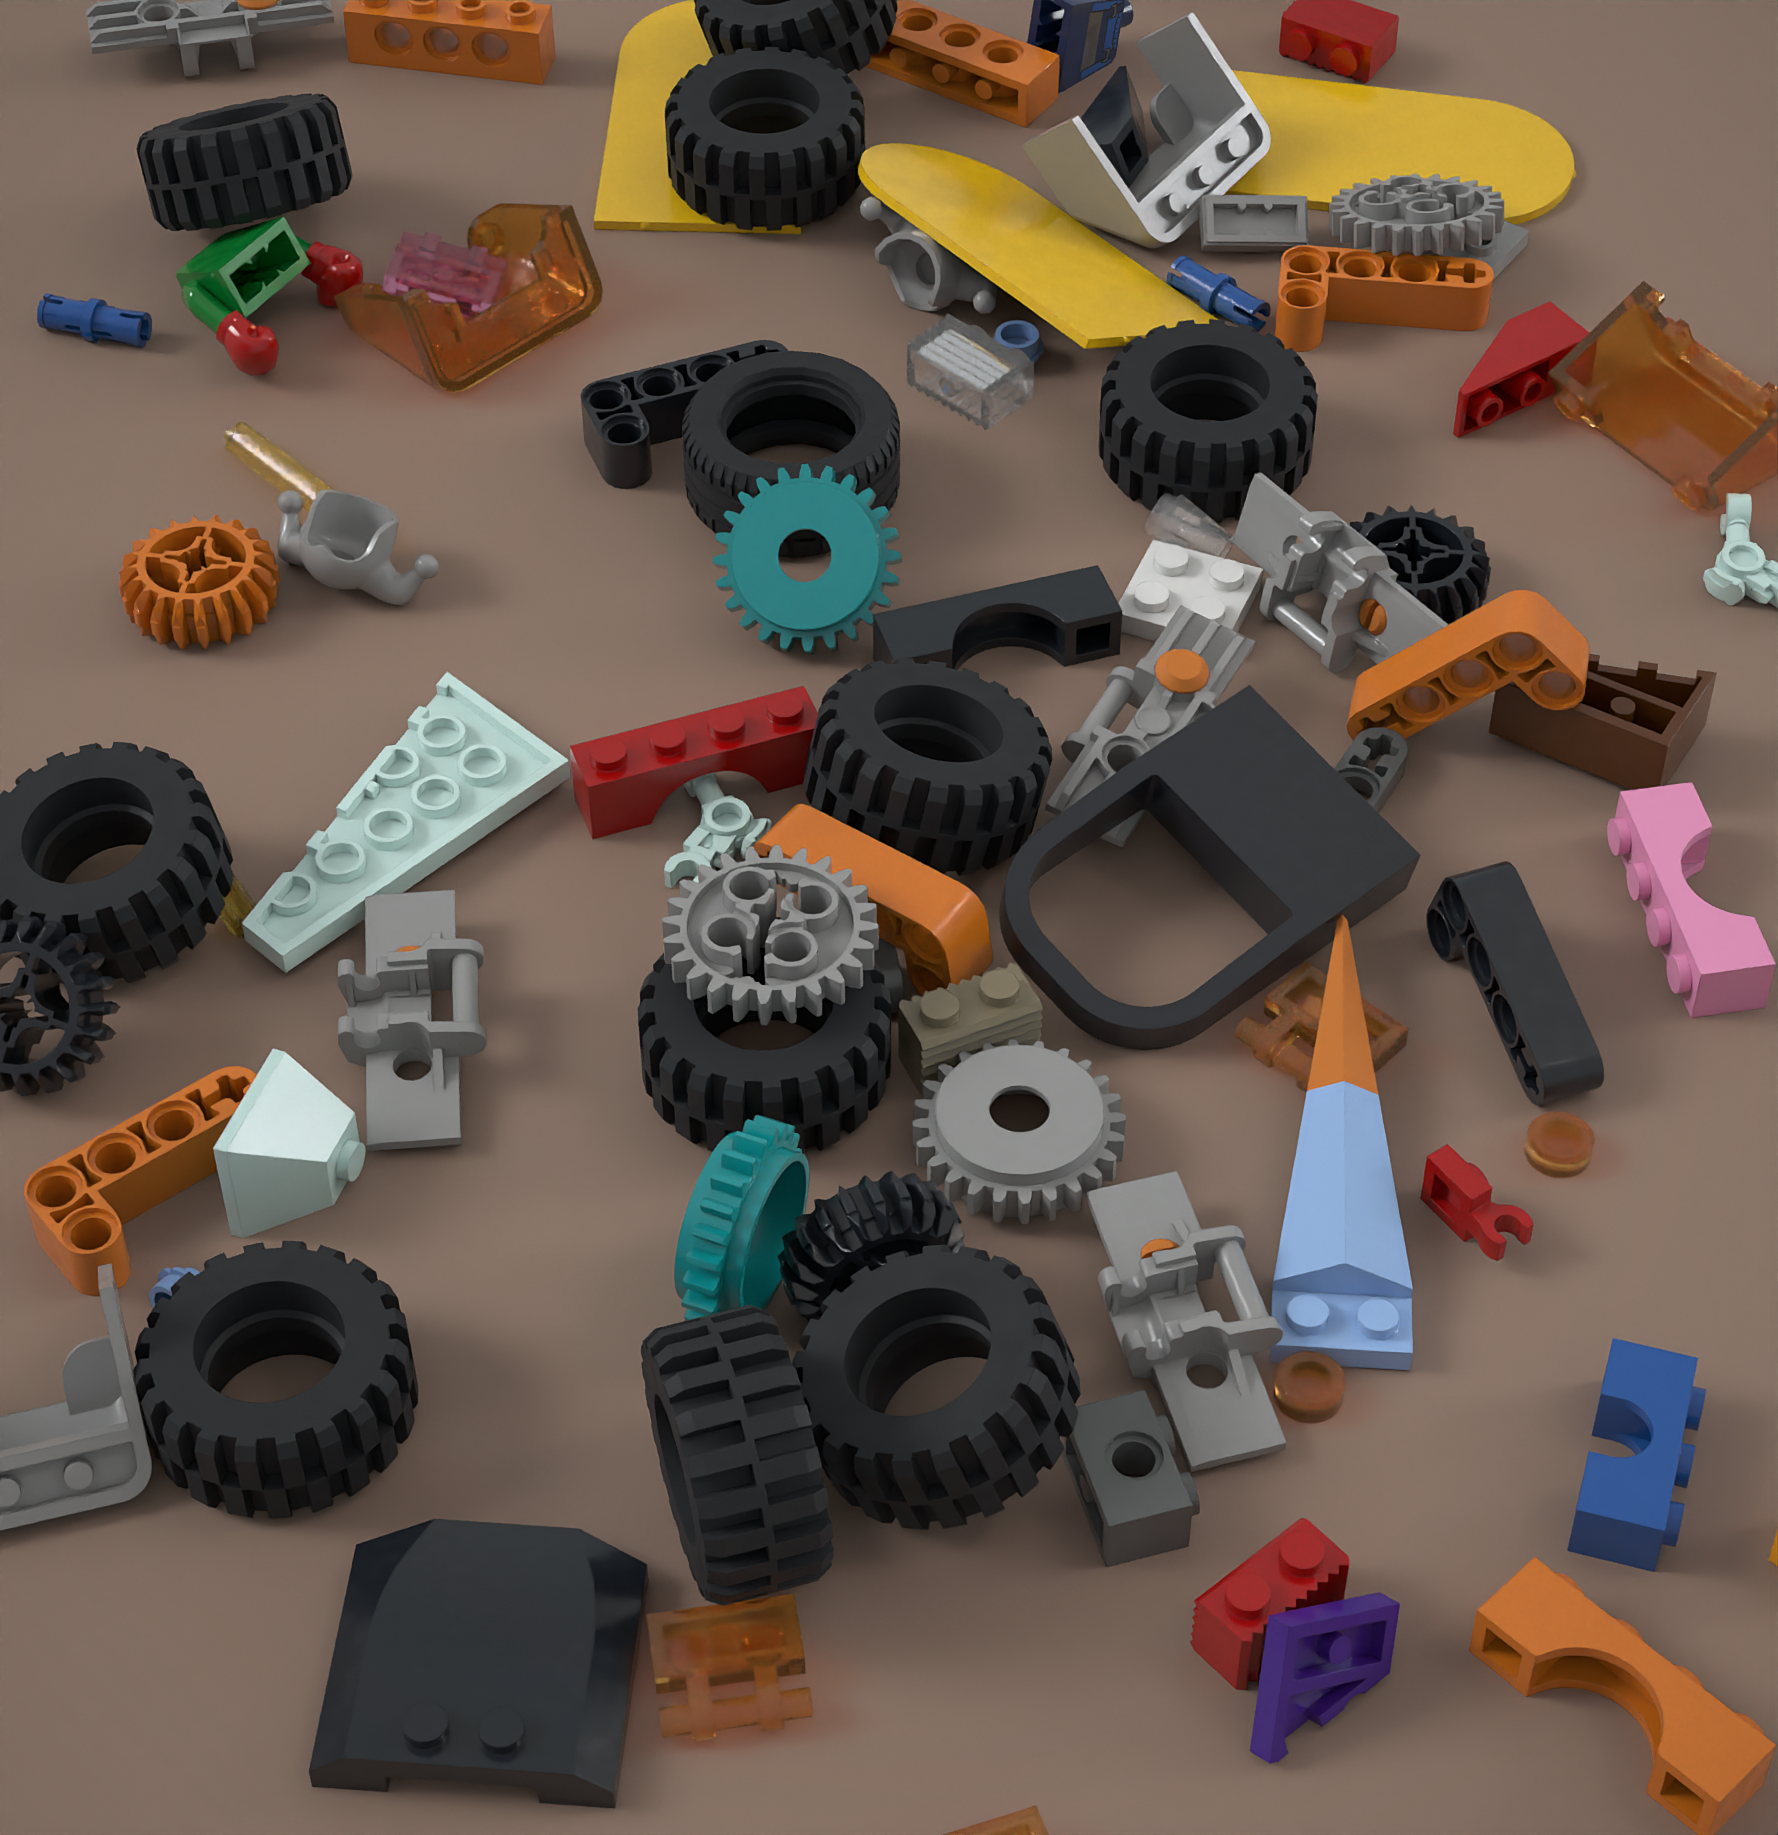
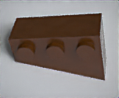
(1625, 728)

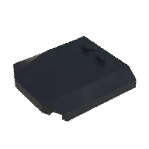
(484, 1661)

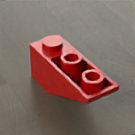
(1516, 367)

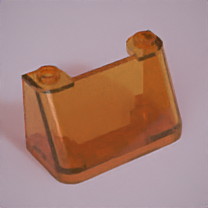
(543, 294)
(1671, 403)

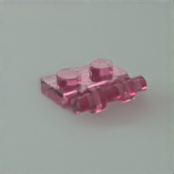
(445, 272)

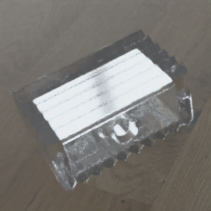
(969, 371)

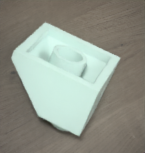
(285, 1149)

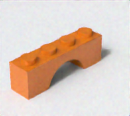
(1550, 1636)

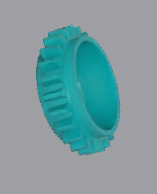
(842, 593)
(738, 1219)

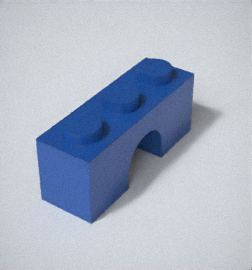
(1627, 1501)

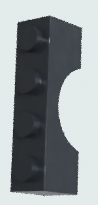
(1059, 614)

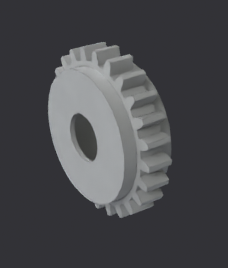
(1018, 1170)

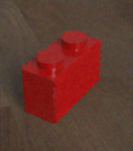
(1339, 36)
(1285, 1575)

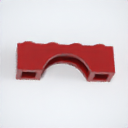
(631, 773)

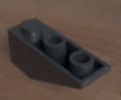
(1119, 126)

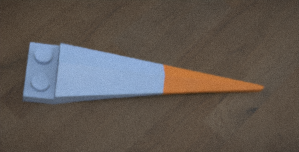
(1342, 1247)

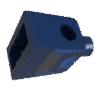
(1080, 32)

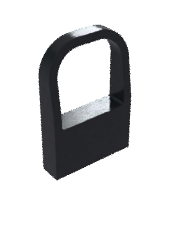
(1261, 821)

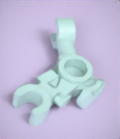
(1741, 563)
(724, 828)

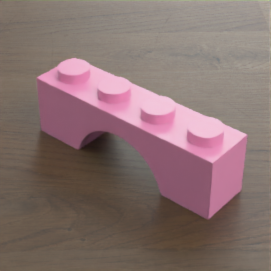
(1710, 954)

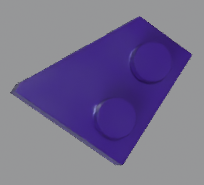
(1318, 1663)

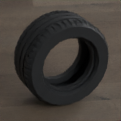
(782, 402)

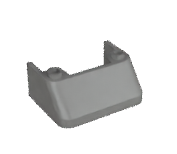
(1208, 145)
(81, 1449)

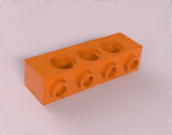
(454, 37)
(969, 64)

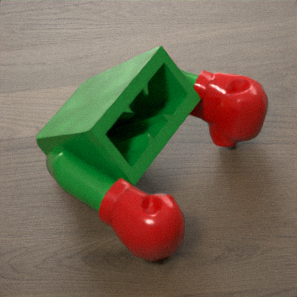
(248, 268)

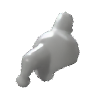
(924, 270)
(349, 545)

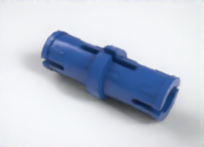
(1217, 293)
(94, 320)

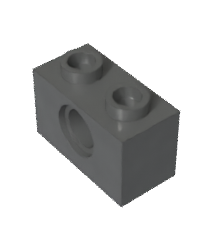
(1126, 1513)

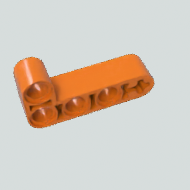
(1378, 290)
(1499, 643)
(918, 908)
(126, 1171)

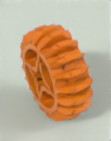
(199, 582)

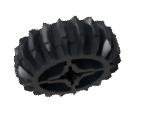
(1432, 559)
(50, 959)
(859, 1231)

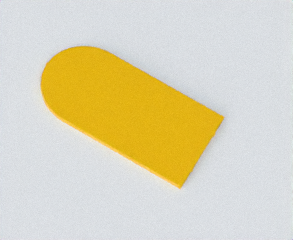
(1348, 133)
(634, 170)
(1025, 245)

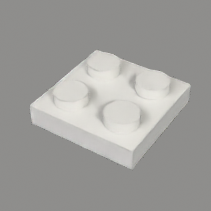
(1189, 578)

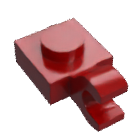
(1462, 1200)

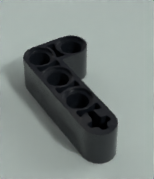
(648, 408)
(1498, 932)

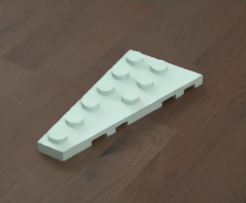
(411, 811)

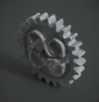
(1416, 214)
(806, 951)

